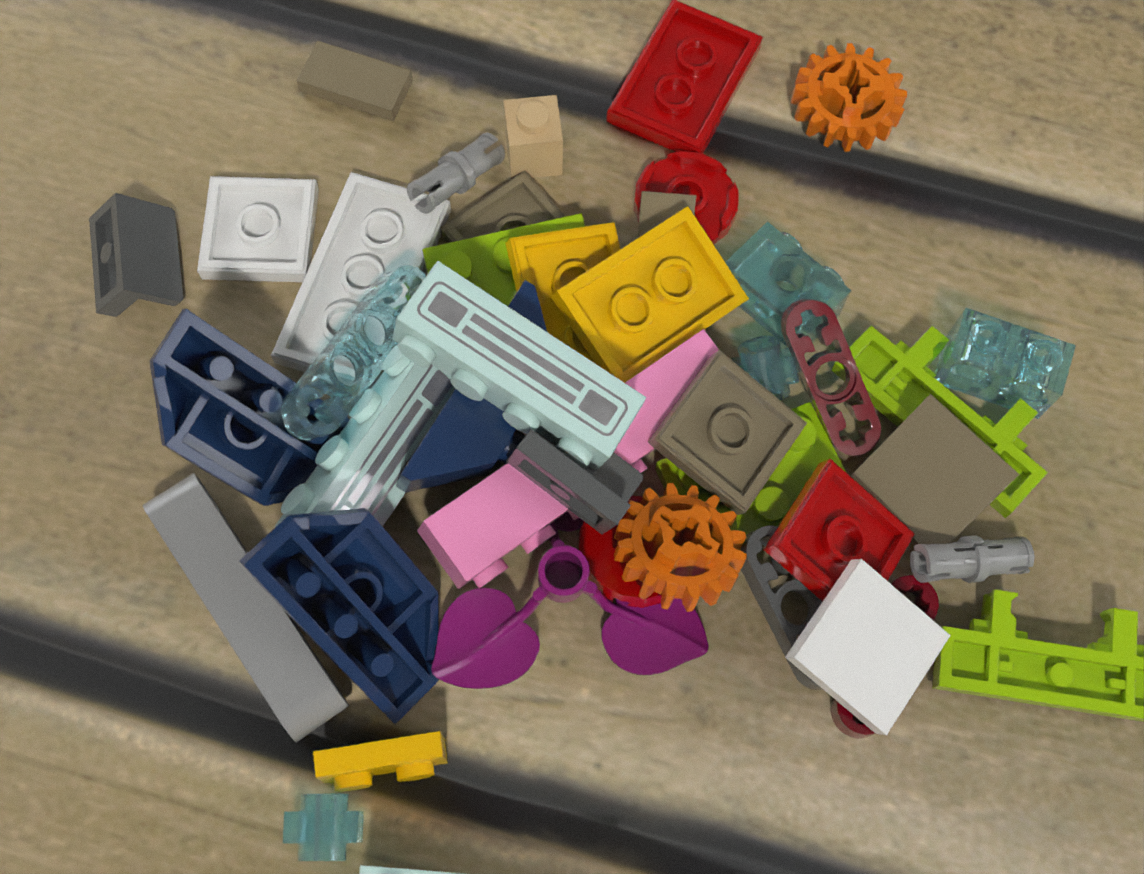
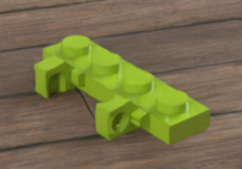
(901, 380)
(1006, 665)

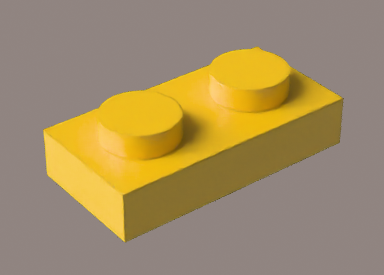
(354, 765)

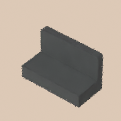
(134, 254)
(592, 495)

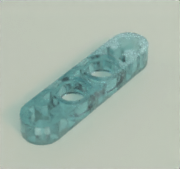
(356, 346)

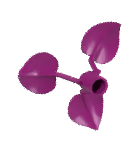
(489, 645)

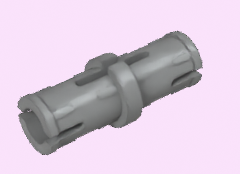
(455, 172)
(971, 559)

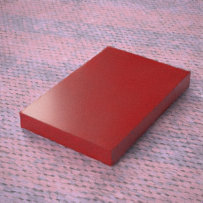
(684, 79)

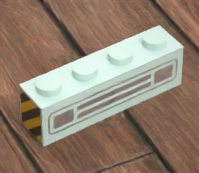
(516, 367)
(376, 443)

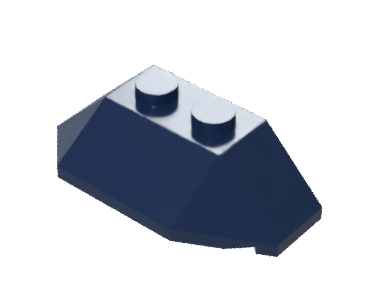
(225, 412)
(468, 432)
(355, 600)

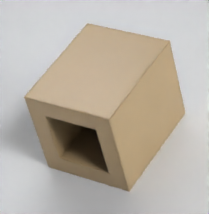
(534, 136)

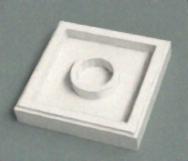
(258, 229)
(868, 646)

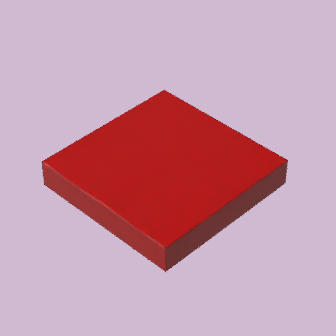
(835, 524)

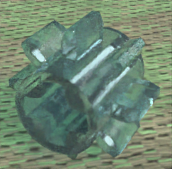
(768, 364)
(323, 827)

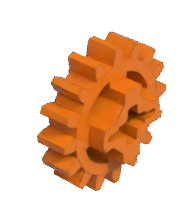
(848, 97)
(687, 547)

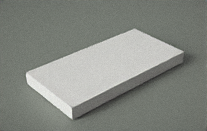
(366, 237)

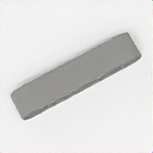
(248, 616)

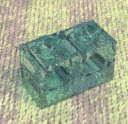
(1004, 362)

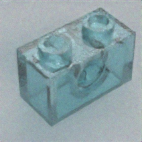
(779, 257)

